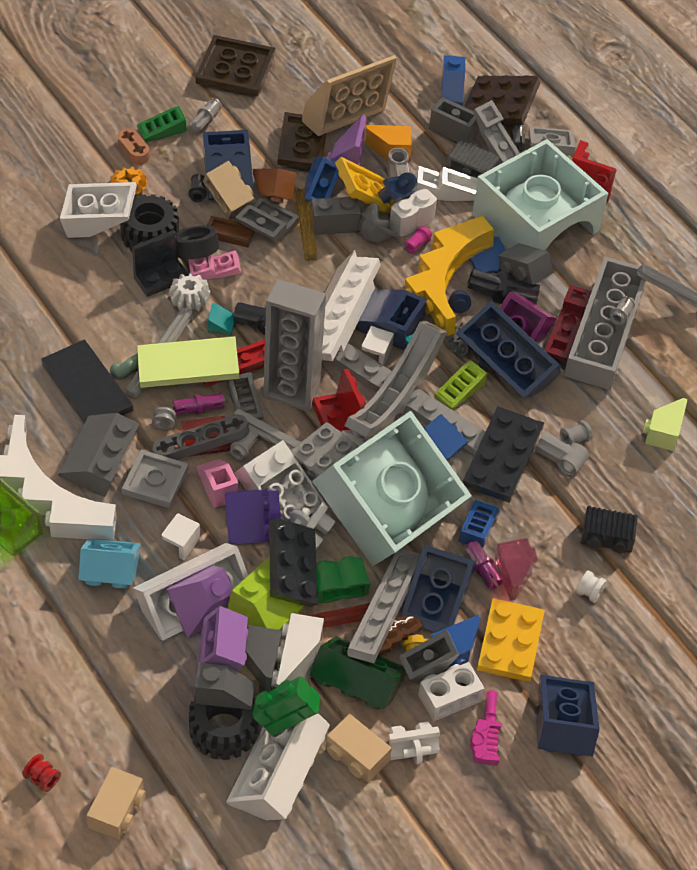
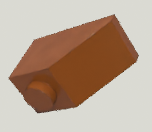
(275, 184)

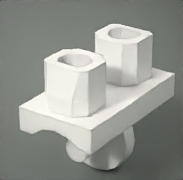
(319, 520)
(414, 743)

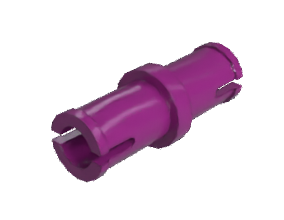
(198, 404)

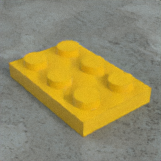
(362, 184)
(511, 640)

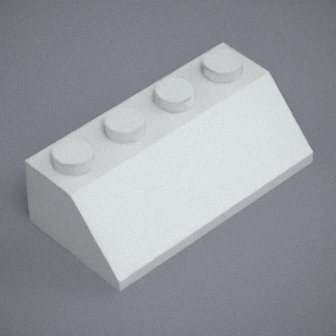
(154, 597)
(277, 769)

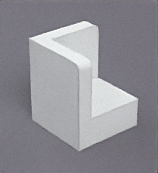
(378, 343)
(183, 534)

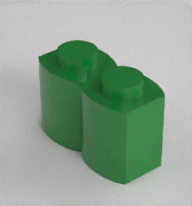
(341, 579)

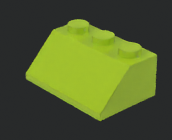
(253, 600)

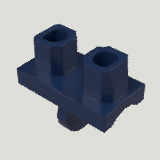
(398, 187)

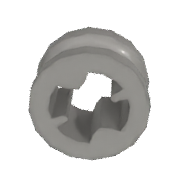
(163, 418)

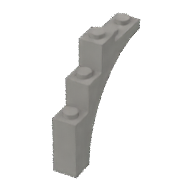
(400, 384)

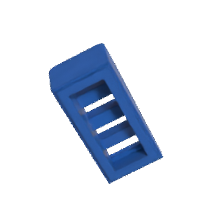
(467, 535)

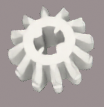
(189, 292)

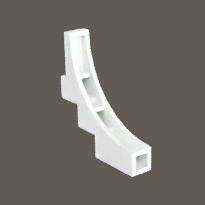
(65, 512)

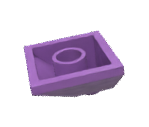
(351, 143)
(199, 596)

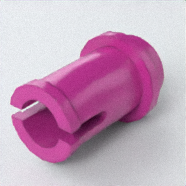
(421, 236)

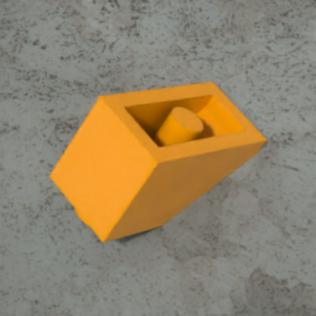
(386, 137)

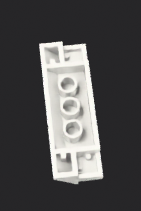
(346, 301)

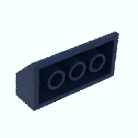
(509, 351)

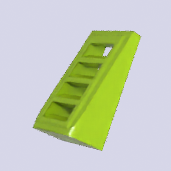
(472, 375)

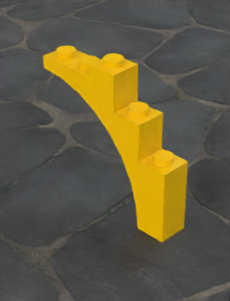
(436, 268)

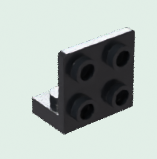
(157, 263)

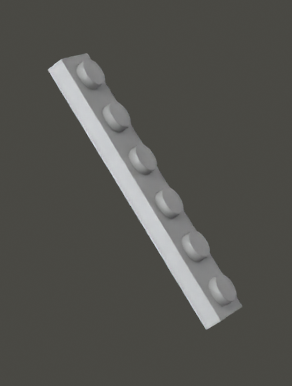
(384, 606)

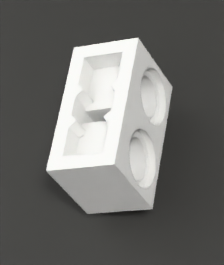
(454, 696)

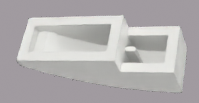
(447, 184)

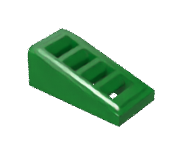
(170, 123)

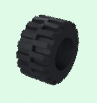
(148, 219)
(222, 740)

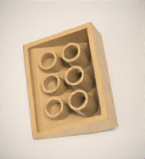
(349, 97)

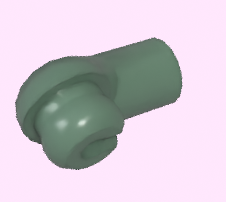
(123, 369)

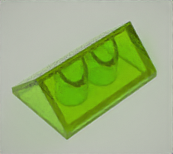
(18, 520)

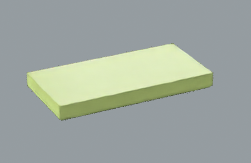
(188, 362)

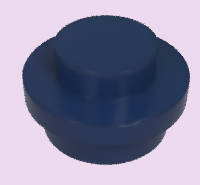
(459, 301)

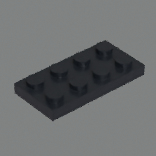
(503, 454)

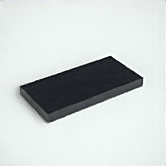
(86, 381)

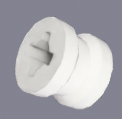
(591, 586)

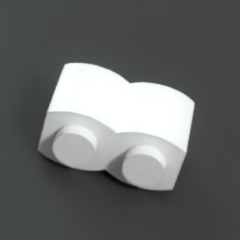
(413, 212)

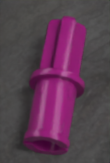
(484, 564)

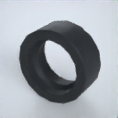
(197, 242)

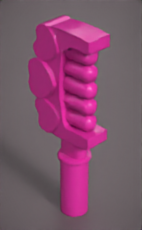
(485, 736)

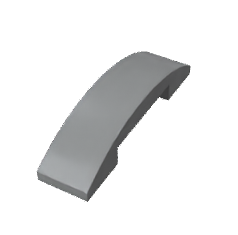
(493, 132)

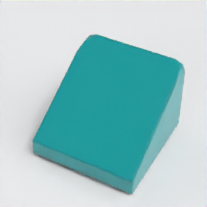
(220, 320)

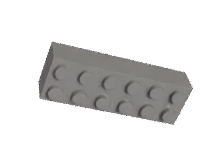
(598, 340)
(293, 344)

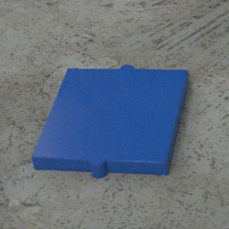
(488, 259)
(445, 436)

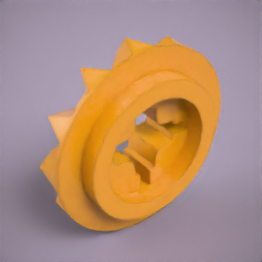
(134, 175)

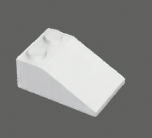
(96, 207)

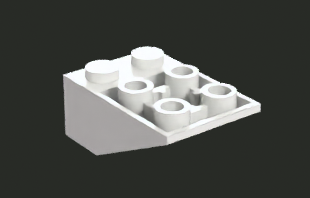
(282, 471)
(299, 648)

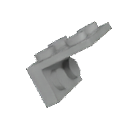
(322, 450)

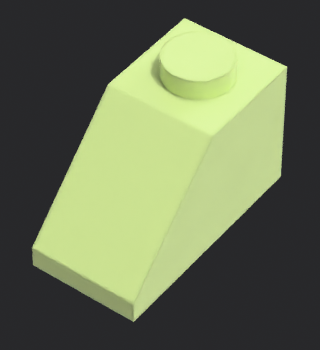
(665, 425)

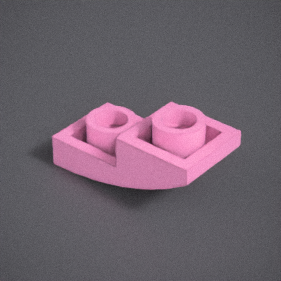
(216, 267)

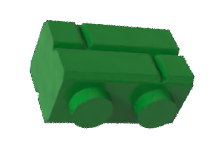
(286, 705)

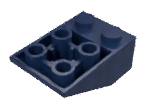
(228, 146)
(394, 312)

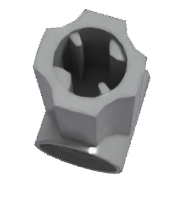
(397, 162)
(568, 457)

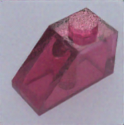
(515, 564)

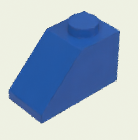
(453, 78)
(320, 179)
(464, 637)

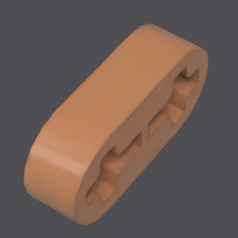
(129, 148)

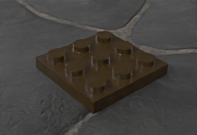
(235, 65)
(509, 93)

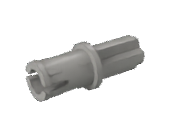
(205, 115)

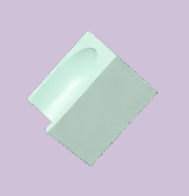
(538, 197)
(391, 488)

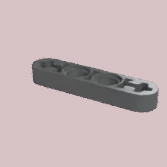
(200, 434)

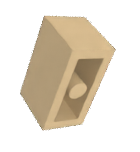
(228, 189)
(358, 748)
(116, 803)

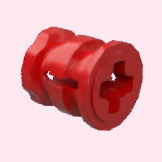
(41, 773)

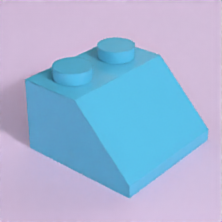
(109, 562)

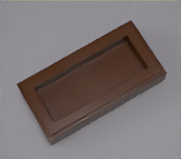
(231, 231)

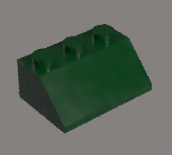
(358, 678)

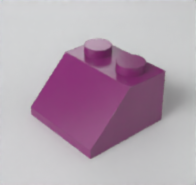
(528, 316)

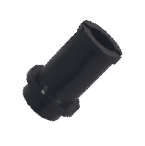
(197, 192)

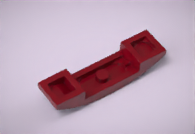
(568, 323)

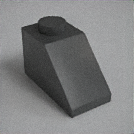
(262, 653)
(429, 657)
(223, 687)

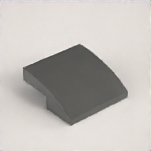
(268, 219)

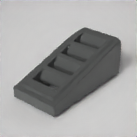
(245, 380)

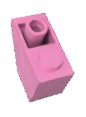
(217, 480)

